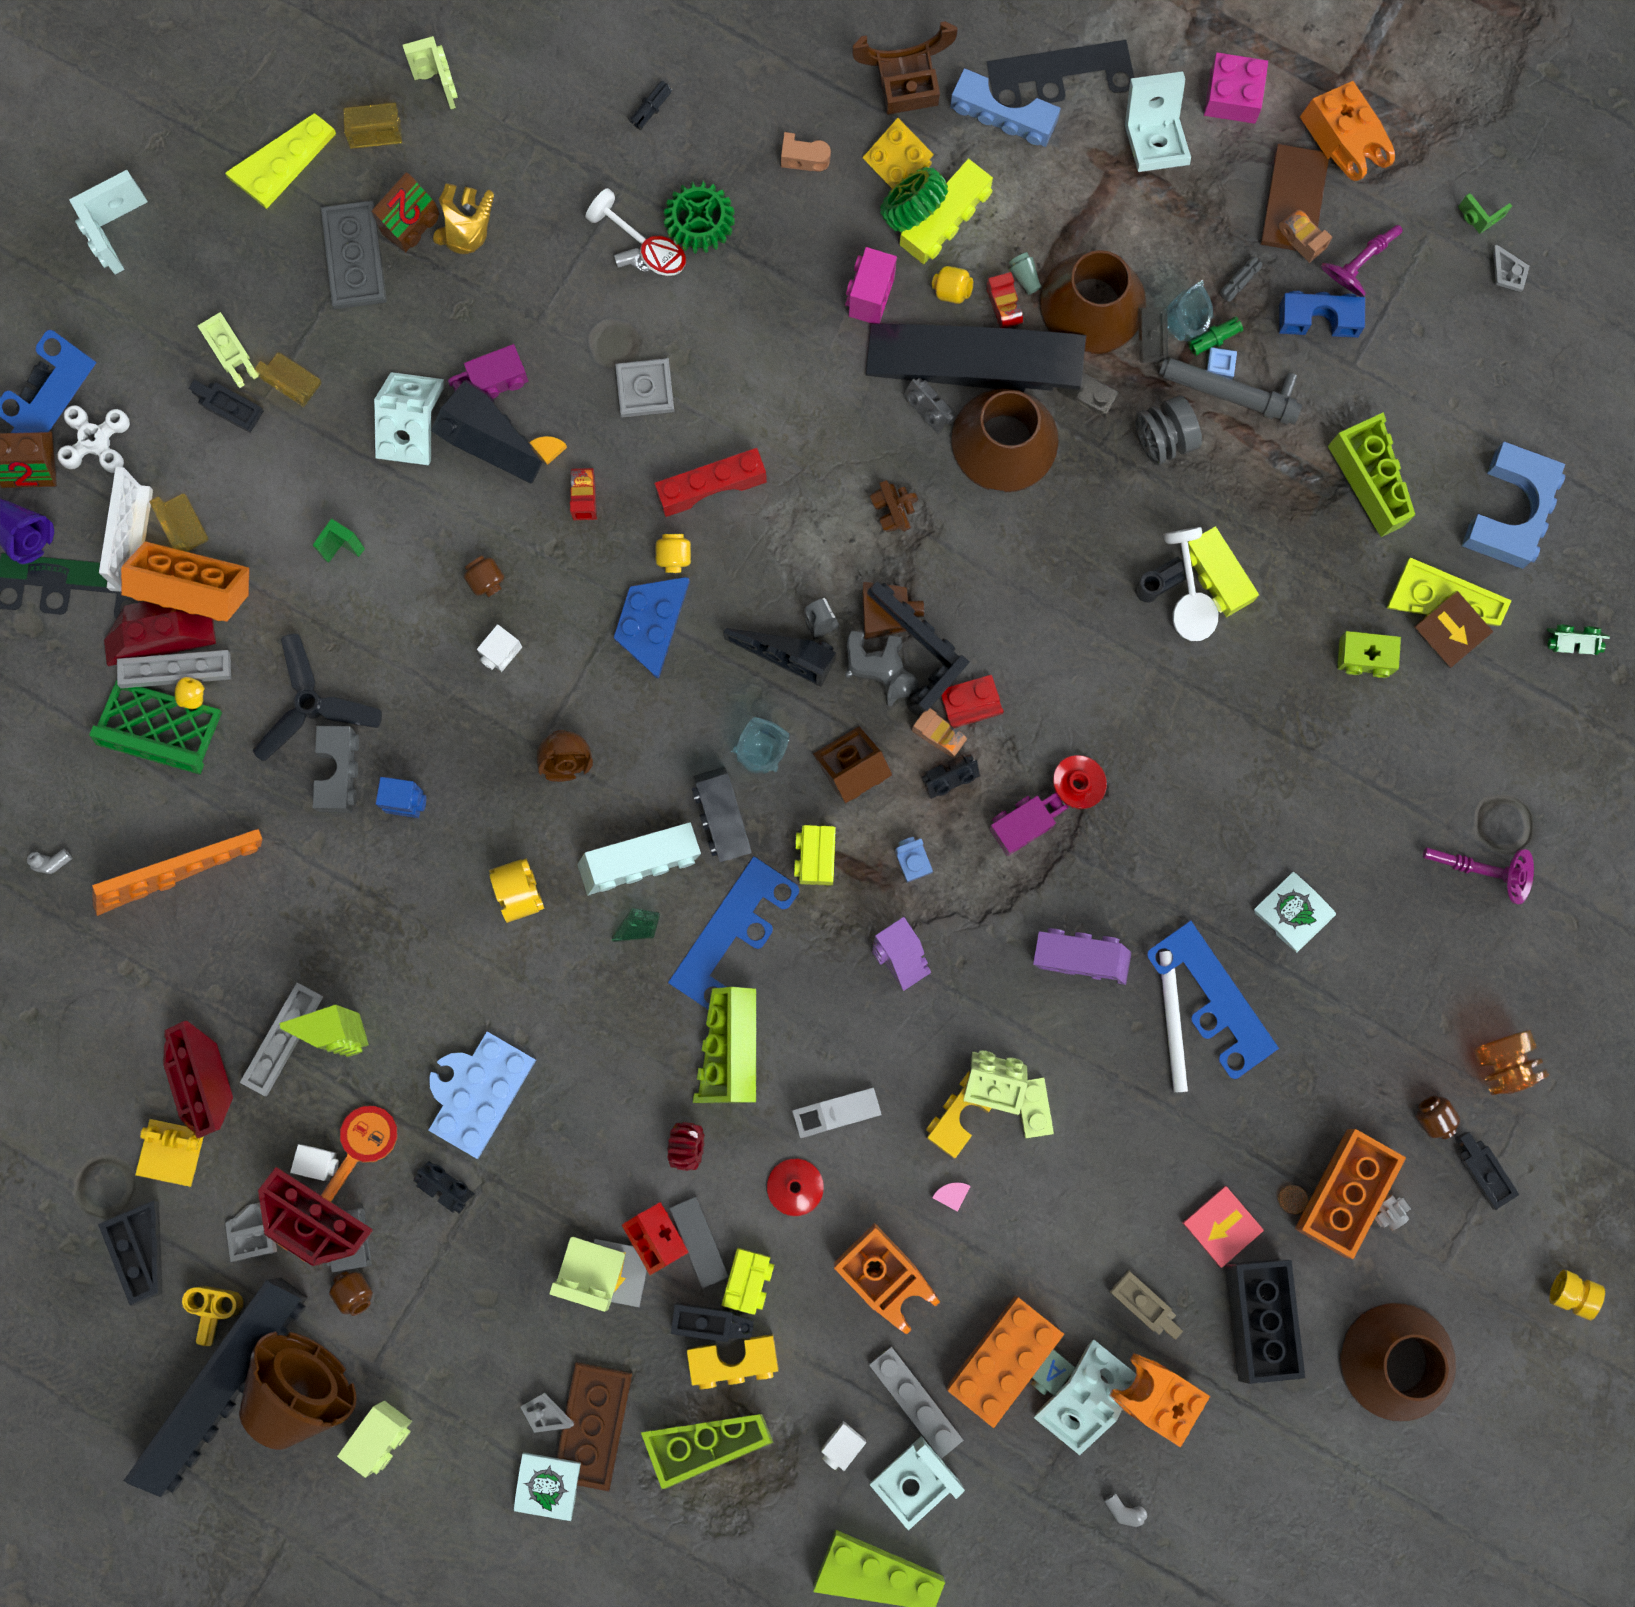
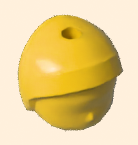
(189, 693)

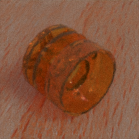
(1511, 1063)

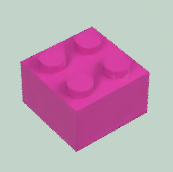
(1236, 88)
(871, 285)

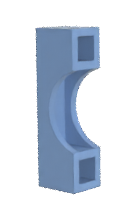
(1030, 122)

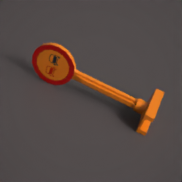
(366, 1137)

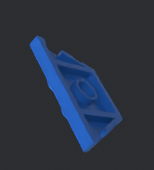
(650, 621)

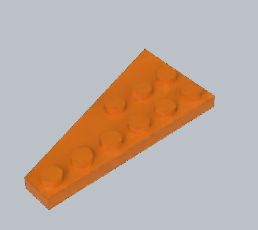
(165, 874)

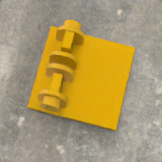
(898, 154)
(169, 1153)

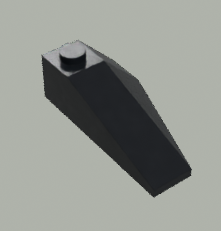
(479, 428)
(796, 655)

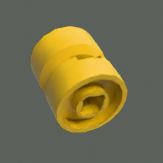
(1583, 1297)

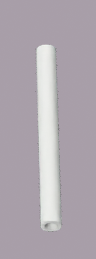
(1173, 1025)

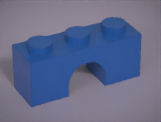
(1344, 313)

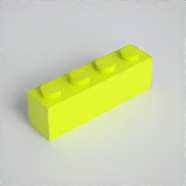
(965, 191)

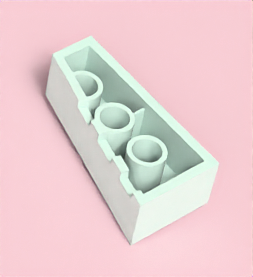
(638, 858)

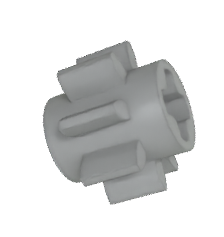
(1392, 1213)

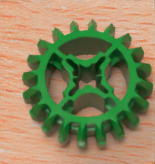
(914, 199)
(709, 201)

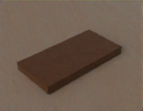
(1295, 184)
(598, 1411)

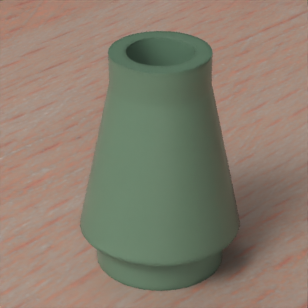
(1025, 272)

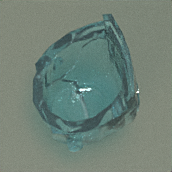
(1190, 313)
(761, 746)

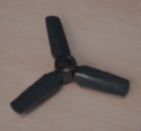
(304, 683)

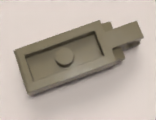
(1145, 1305)

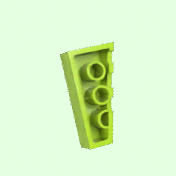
(1374, 474)
(696, 1448)
(875, 1575)

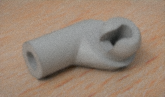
(630, 257)
(48, 864)
(1123, 1515)

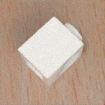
(498, 649)
(315, 1163)
(842, 1447)

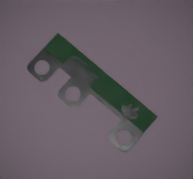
(54, 576)

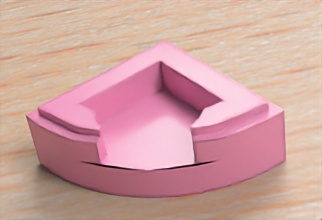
(952, 1195)

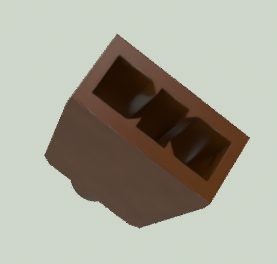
(877, 621)

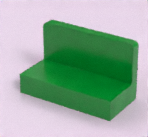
(334, 537)

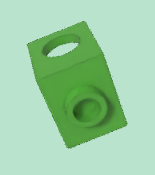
(1477, 216)

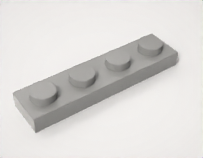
(171, 668)
(279, 1043)
(916, 1402)

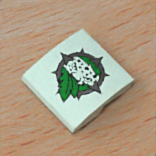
(1295, 912)
(547, 1486)

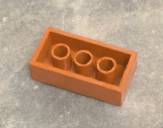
(185, 581)
(1350, 1193)
(1004, 1361)

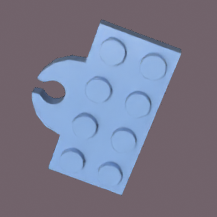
(478, 1092)

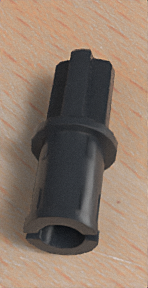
(650, 105)

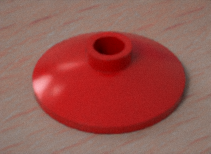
(1088, 774)
(779, 1187)

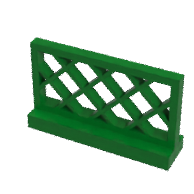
(151, 749)

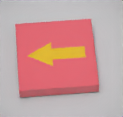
(1223, 1226)

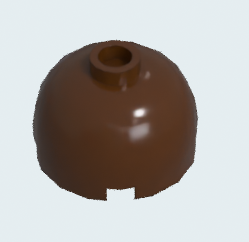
(563, 755)

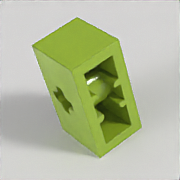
(1382, 647)

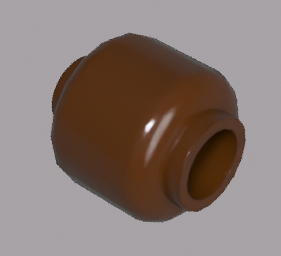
(483, 576)
(1438, 1117)
(351, 1293)

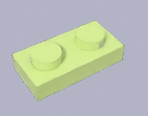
(1036, 1110)

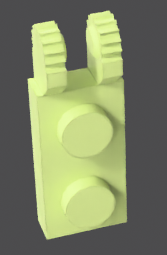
(226, 347)

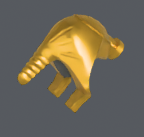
(462, 232)

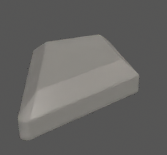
(1509, 270)
(545, 1415)

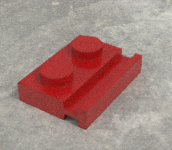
(971, 701)

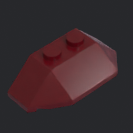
(155, 630)
(196, 1078)
(308, 1222)

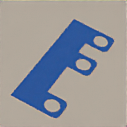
(69, 373)
(730, 921)
(1226, 999)

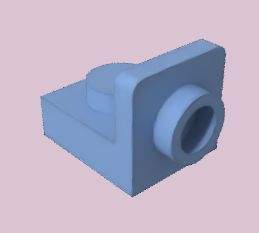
(913, 859)

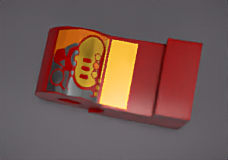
(1004, 300)
(583, 494)

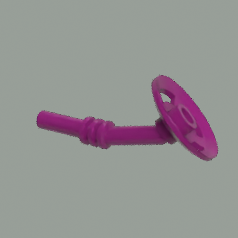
(1347, 275)
(1517, 876)

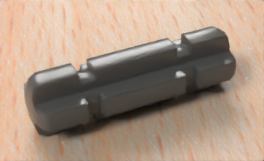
(1241, 278)

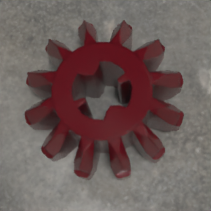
(685, 1146)

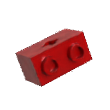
(655, 1238)

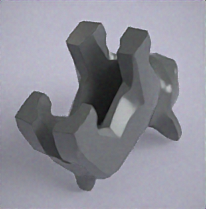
(881, 666)

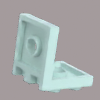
(1156, 122)
(103, 205)
(405, 405)
(1087, 1399)
(928, 1470)

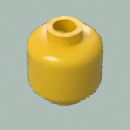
(952, 284)
(673, 552)

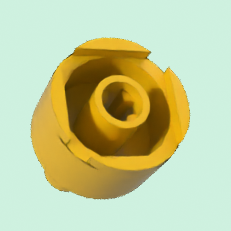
(516, 890)

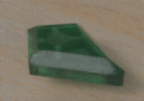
(637, 925)

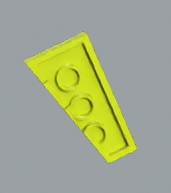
(281, 161)
(1425, 587)

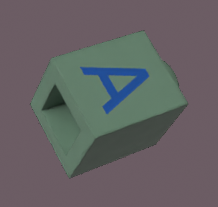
(1052, 1374)

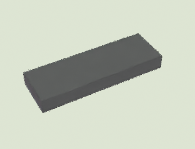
(699, 1242)

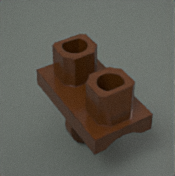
(888, 496)

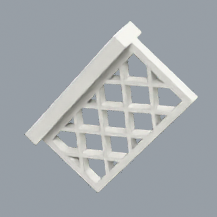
(125, 525)

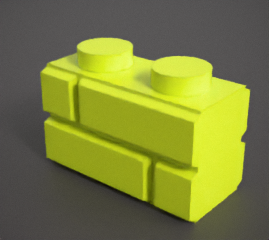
(817, 855)
(747, 1280)

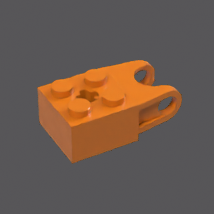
(1348, 130)
(890, 1285)
(1161, 1400)

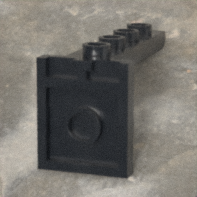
(924, 633)

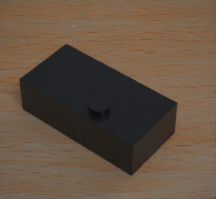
(1265, 1321)

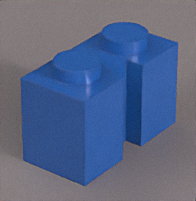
(400, 797)

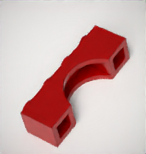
(688, 488)

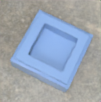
(1222, 362)

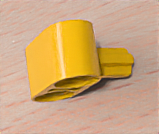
(211, 1310)

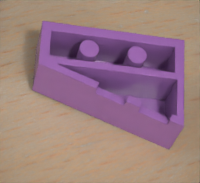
(901, 953)
(1082, 955)

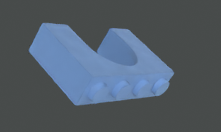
(1539, 480)

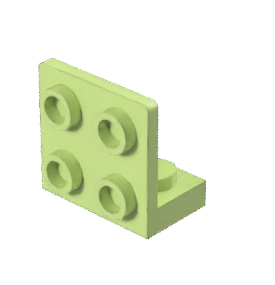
(427, 60)
(996, 1082)
(588, 1274)

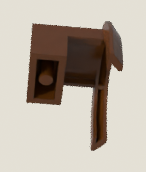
(907, 73)

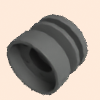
(1168, 430)

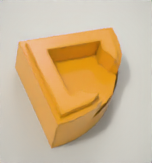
(548, 447)

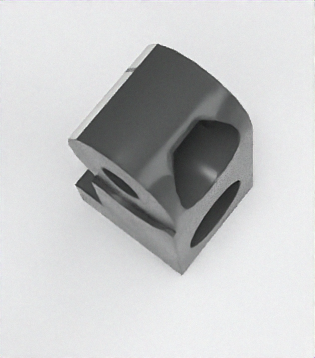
(820, 618)

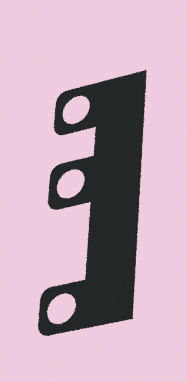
(1053, 65)

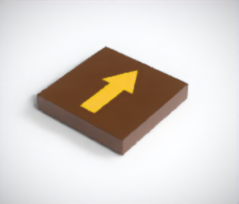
(1453, 629)

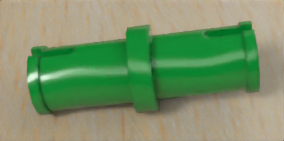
(1215, 336)

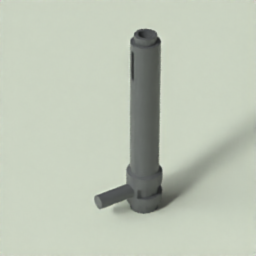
(1270, 404)

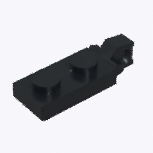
(227, 404)
(1486, 1171)

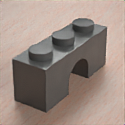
(336, 793)

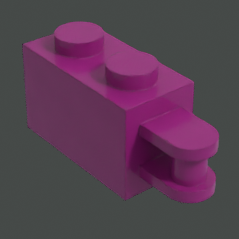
(494, 372)
(1025, 823)

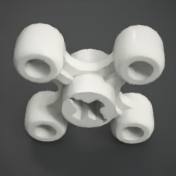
(87, 432)

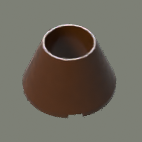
(1104, 325)
(997, 464)
(1366, 1356)
(293, 1391)

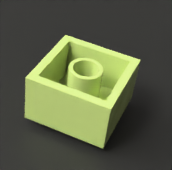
(375, 1437)

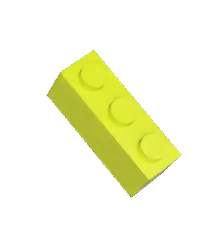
(1221, 573)

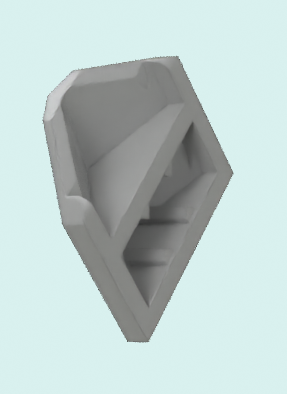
(247, 1235)

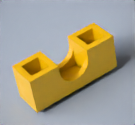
(947, 1130)
(708, 1368)

